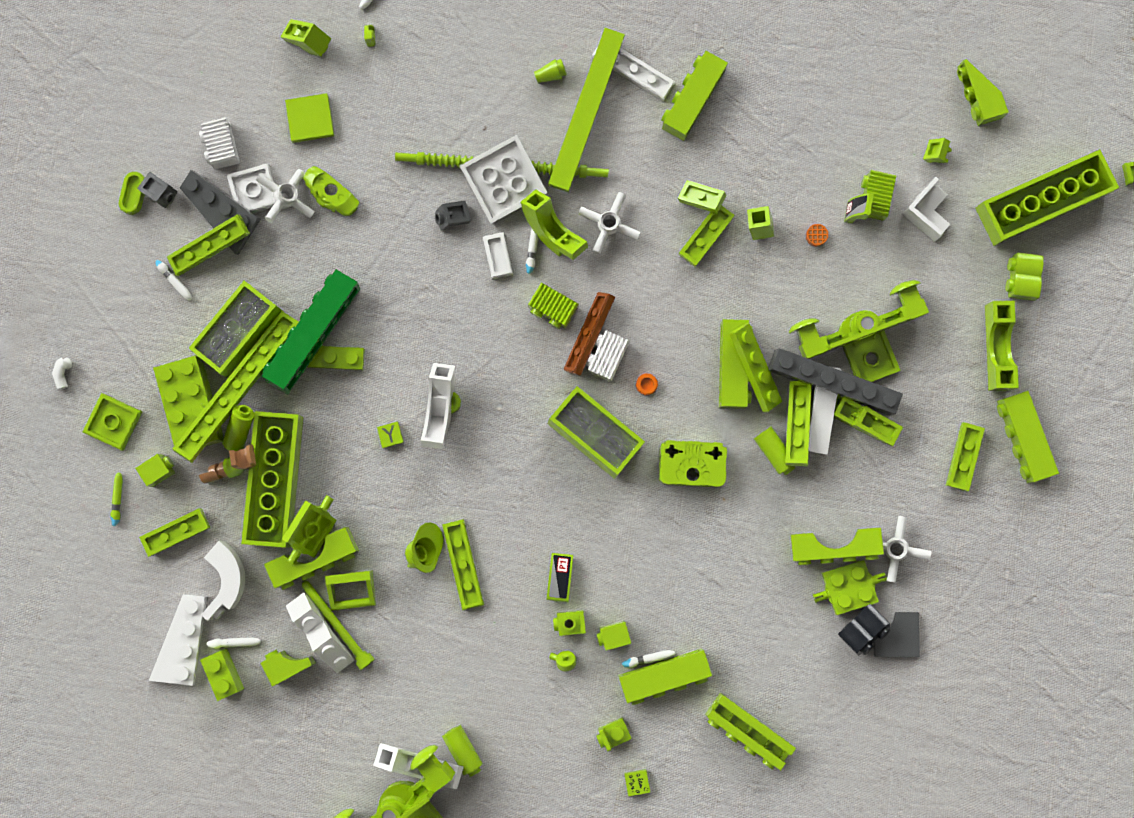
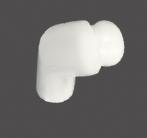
(58, 372)

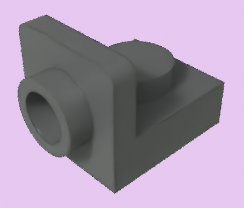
(157, 190)
(452, 214)

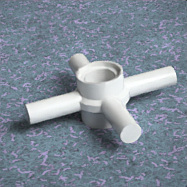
(281, 202)
(605, 231)
(908, 551)

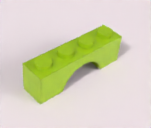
(1000, 364)
(865, 543)
(337, 546)

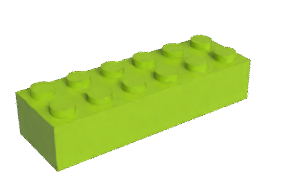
(1046, 197)
(273, 479)

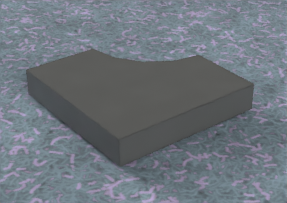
(902, 638)

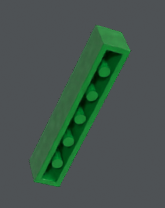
(311, 331)

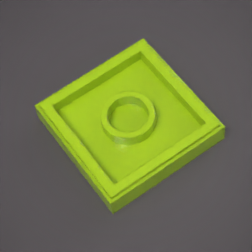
(309, 118)
(112, 421)

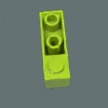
(984, 97)

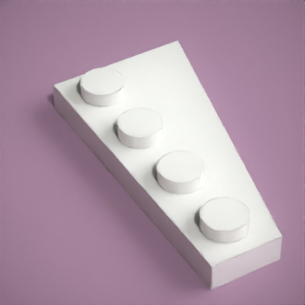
(181, 648)

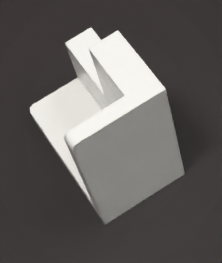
(922, 211)

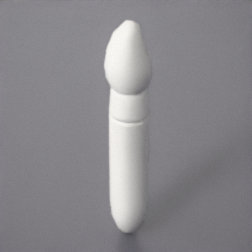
(233, 642)

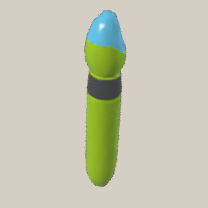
(116, 499)

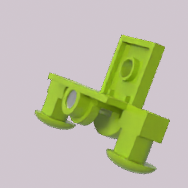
(864, 334)
(412, 799)

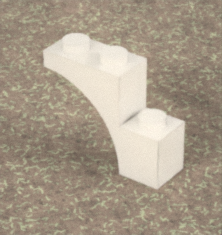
(439, 405)
(319, 634)
(399, 761)

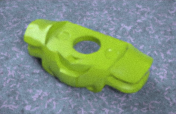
(342, 201)

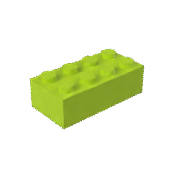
(184, 394)

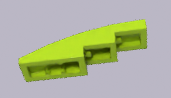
(866, 420)

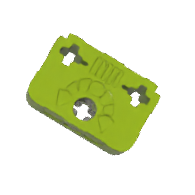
(692, 456)

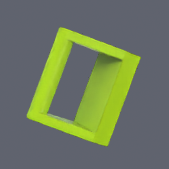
(350, 577)

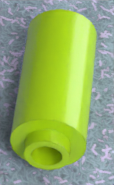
(238, 428)
(774, 450)
(462, 750)

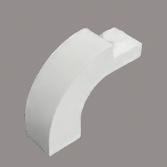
(232, 576)

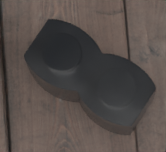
(864, 630)

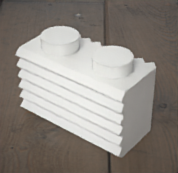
(219, 143)
(608, 355)

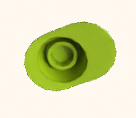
(425, 548)

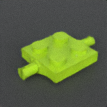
(309, 529)
(849, 587)

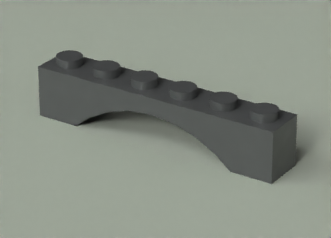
(836, 381)

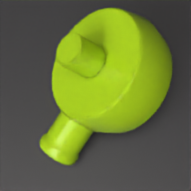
(564, 660)

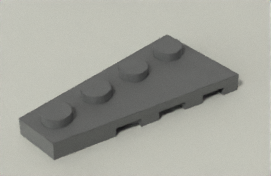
(217, 205)

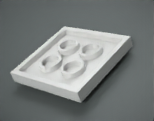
(502, 178)

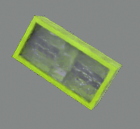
(235, 329)
(595, 432)

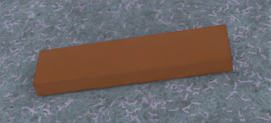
(589, 333)

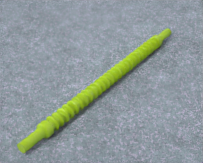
(420, 158)

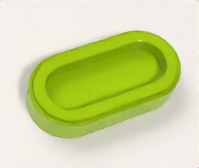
(130, 197)

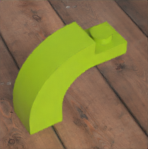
(549, 229)

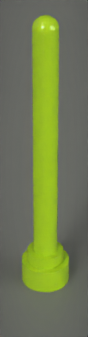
(362, 657)

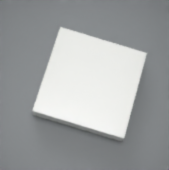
(249, 191)

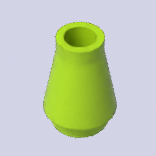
(552, 71)

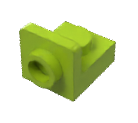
(613, 734)

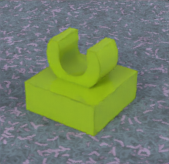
(937, 150)

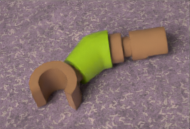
(231, 466)

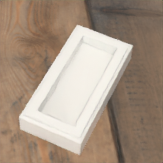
(497, 255)

